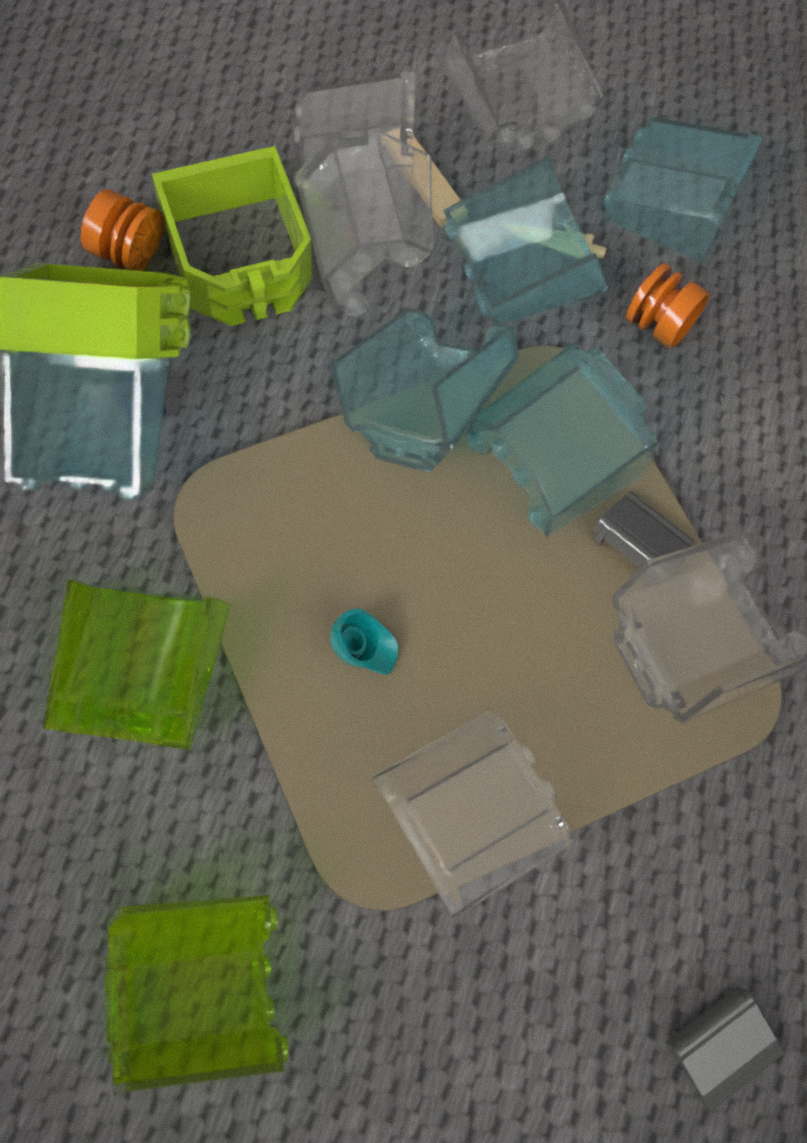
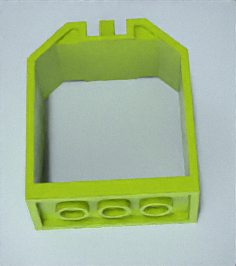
(228, 185)
(94, 311)

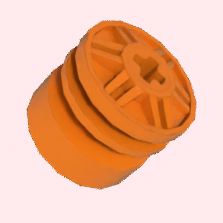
(121, 230)
(662, 302)

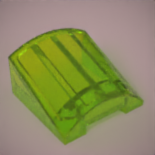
(133, 665)

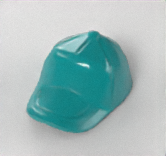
(363, 642)

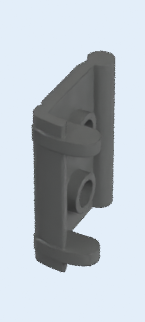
(639, 531)
(725, 1047)

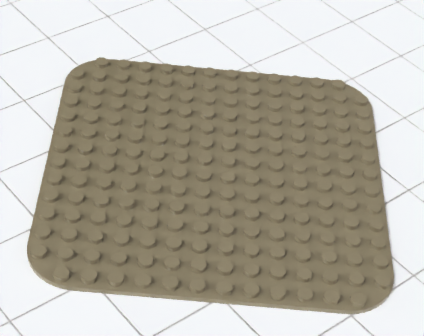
(480, 624)

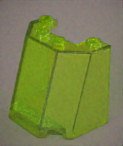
(190, 994)

